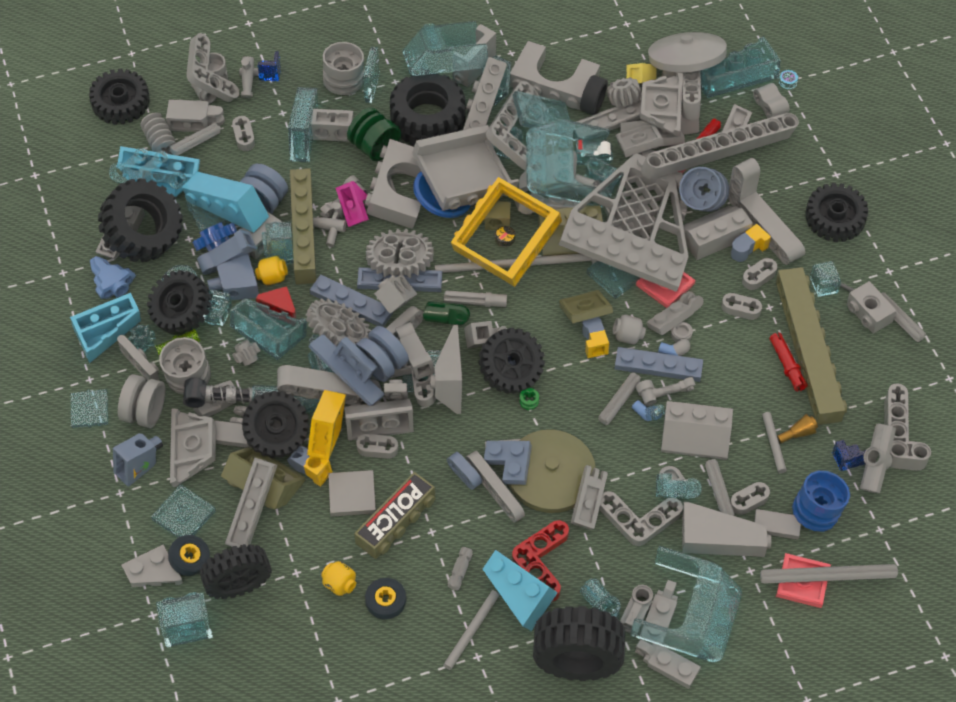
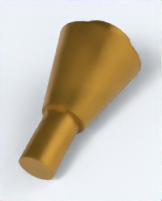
(803, 427)

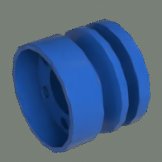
(821, 501)

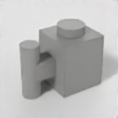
(479, 332)

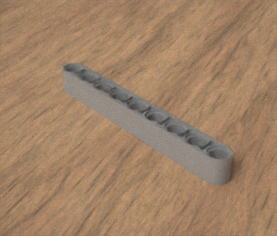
(719, 145)

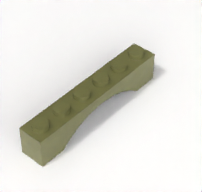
(303, 226)

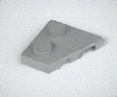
(151, 569)

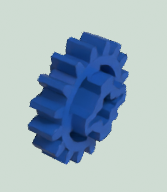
(214, 236)

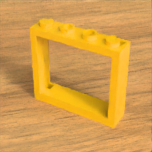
(531, 250)

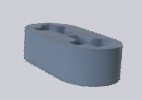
(464, 470)

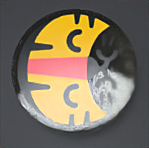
(505, 236)

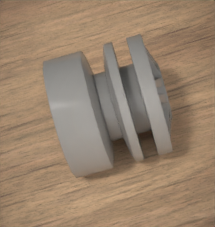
(343, 68)
(183, 360)

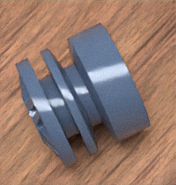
(693, 186)

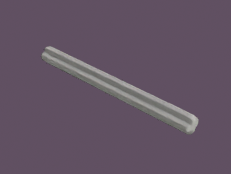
(828, 573)

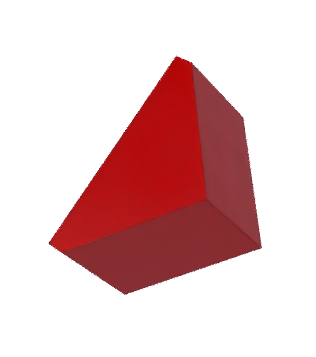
(278, 301)

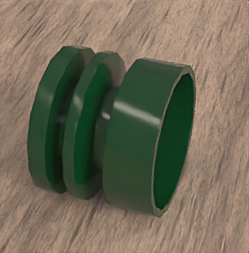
(371, 131)

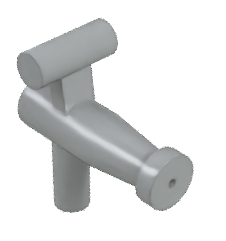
(247, 73)
(332, 224)

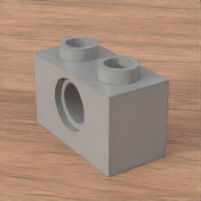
(867, 297)

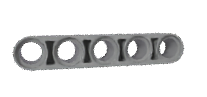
(312, 383)

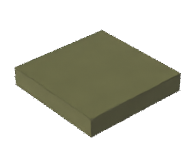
(585, 306)

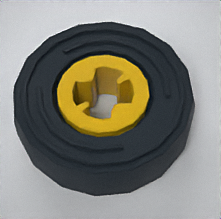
(192, 544)
(388, 609)

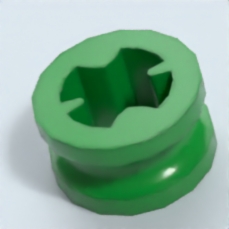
(529, 405)

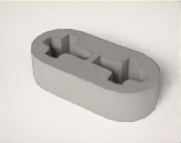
(246, 132)
(762, 276)
(741, 306)
(377, 446)
(747, 495)

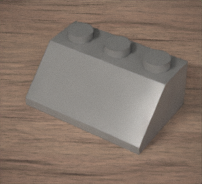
(715, 231)
(379, 419)
(697, 430)

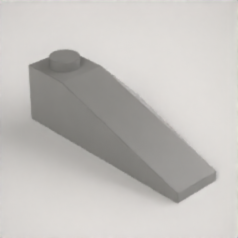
(448, 374)

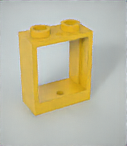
(326, 424)

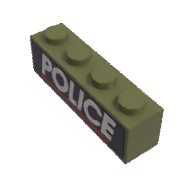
(395, 515)

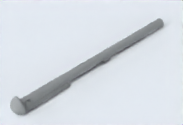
(505, 263)

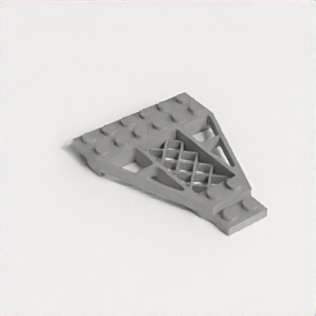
(621, 247)

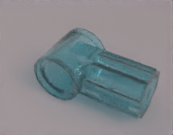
(600, 597)

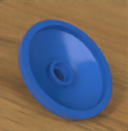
(428, 201)

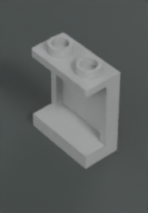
(483, 35)

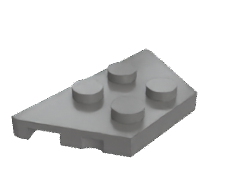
(662, 103)
(191, 445)

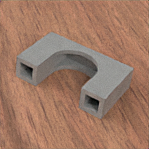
(567, 91)
(384, 200)

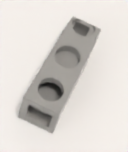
(416, 352)

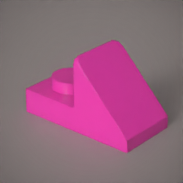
(352, 200)

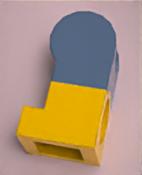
(749, 242)
(597, 339)
(313, 467)

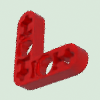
(534, 554)

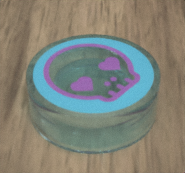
(788, 79)

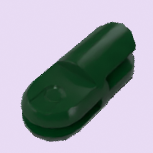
(446, 313)

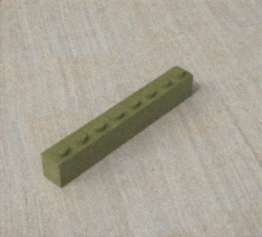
(810, 346)

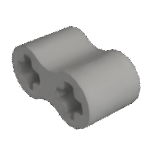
(771, 100)

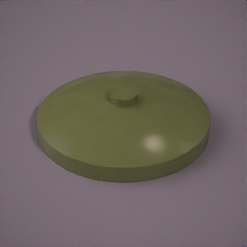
(553, 471)

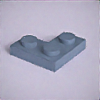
(513, 455)

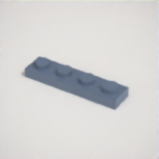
(366, 307)
(658, 364)

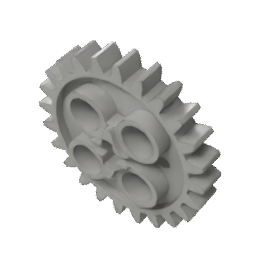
(413, 256)
(336, 321)

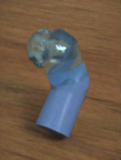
(648, 413)

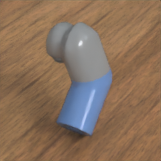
(677, 349)

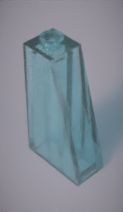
(300, 124)

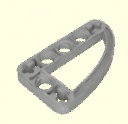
(505, 138)

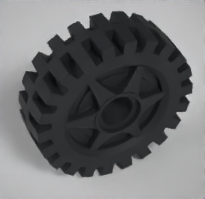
(119, 96)
(836, 212)
(176, 316)
(497, 368)
(279, 407)
(235, 571)

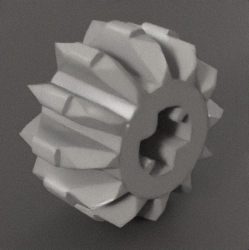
(624, 92)

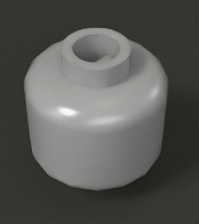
(628, 329)

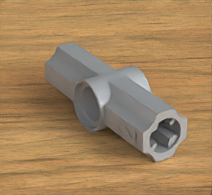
(880, 445)

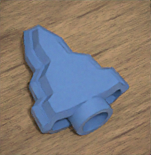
(110, 278)

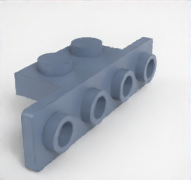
(350, 366)

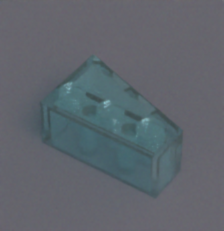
(271, 330)

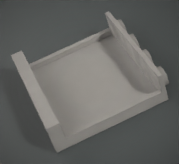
(460, 166)

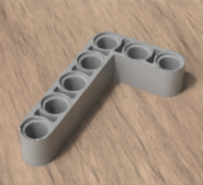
(744, 195)

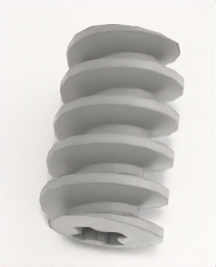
(157, 132)

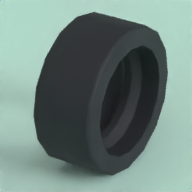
(593, 94)

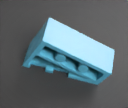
(104, 323)
(520, 589)

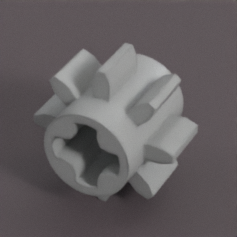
(246, 352)

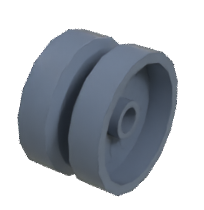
(267, 184)
(384, 352)

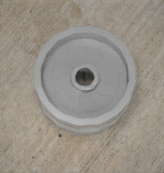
(141, 401)

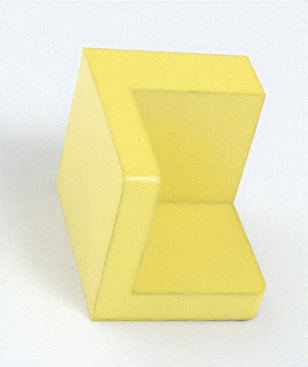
(641, 72)

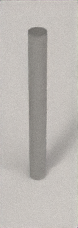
(471, 630)

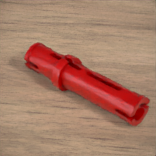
(791, 368)

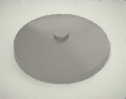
(687, 52)

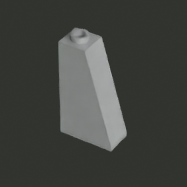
(721, 534)

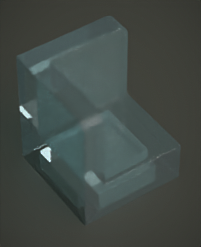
(825, 278)

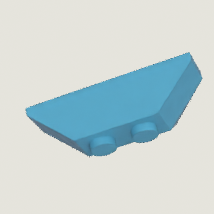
(174, 164)

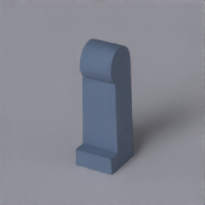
(229, 250)

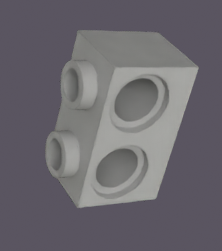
(331, 124)
(395, 292)

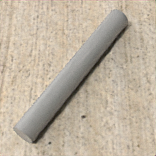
(774, 443)

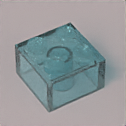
(184, 619)

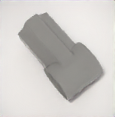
(637, 608)

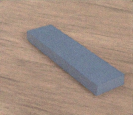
(426, 281)

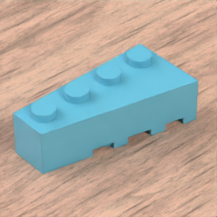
(226, 199)

